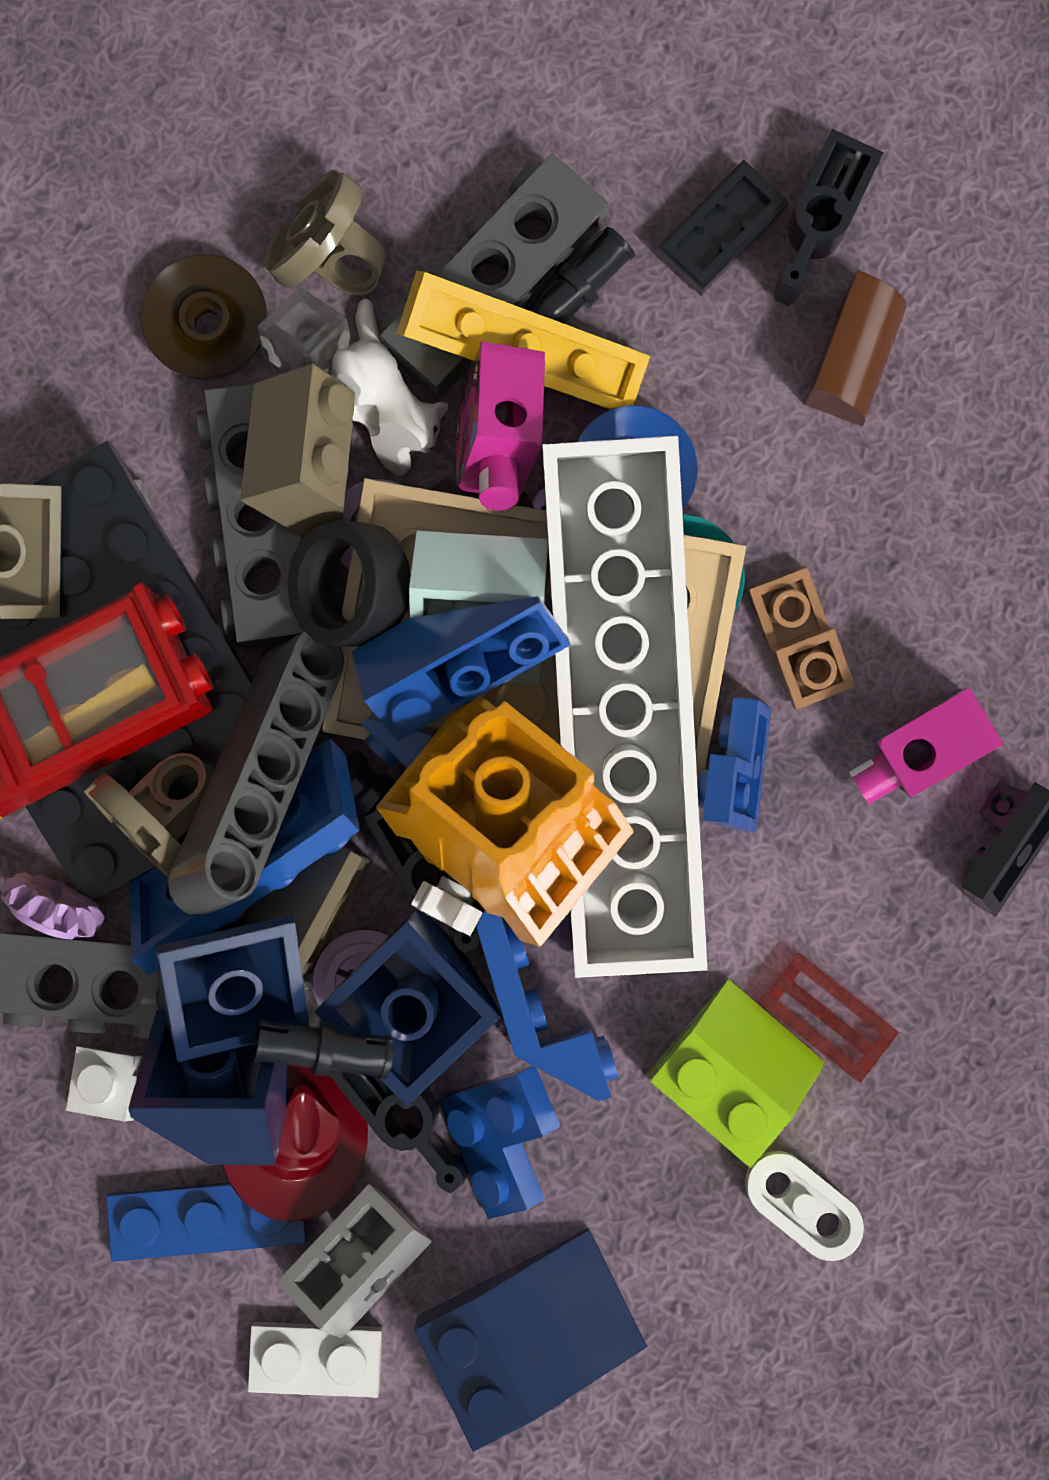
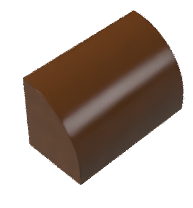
(857, 349)

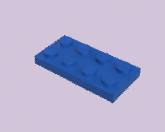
(315, 823)

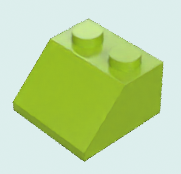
(737, 1072)

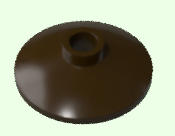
(185, 293)

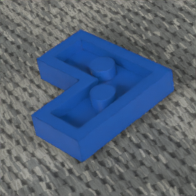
(734, 782)
(489, 1128)

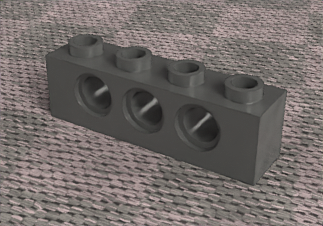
(541, 193)
(253, 617)
(92, 964)

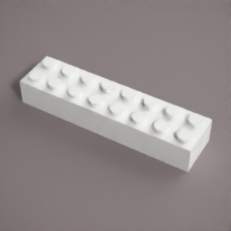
(629, 695)

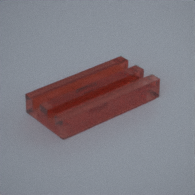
(785, 983)

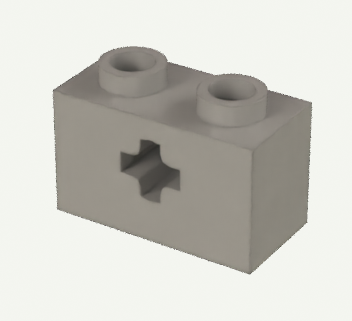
(353, 1262)

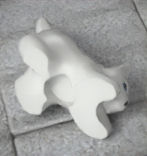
(382, 399)

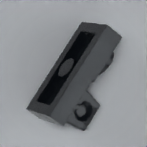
(1023, 830)

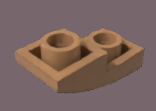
(799, 637)

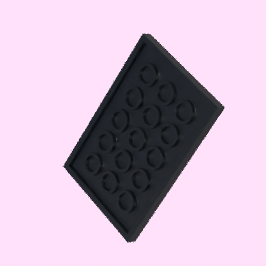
(105, 551)

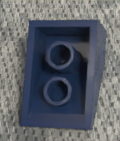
(528, 1338)

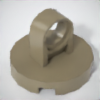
(322, 236)
(146, 811)

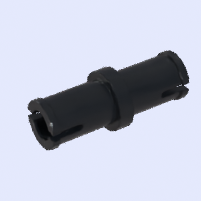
(580, 281)
(322, 1048)

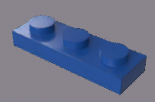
(190, 1223)

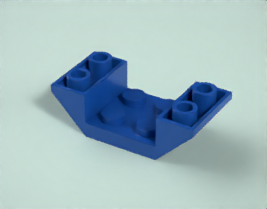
(568, 1056)

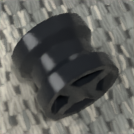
(366, 785)

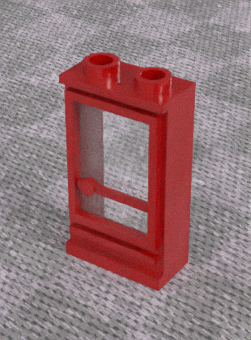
(95, 694)

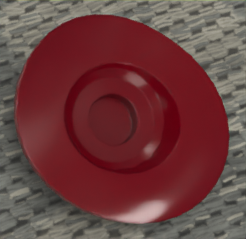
(317, 1153)

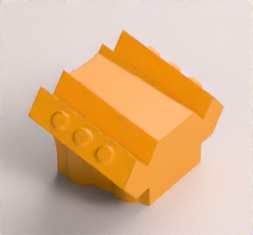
(507, 816)

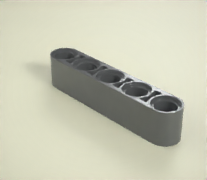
(255, 776)

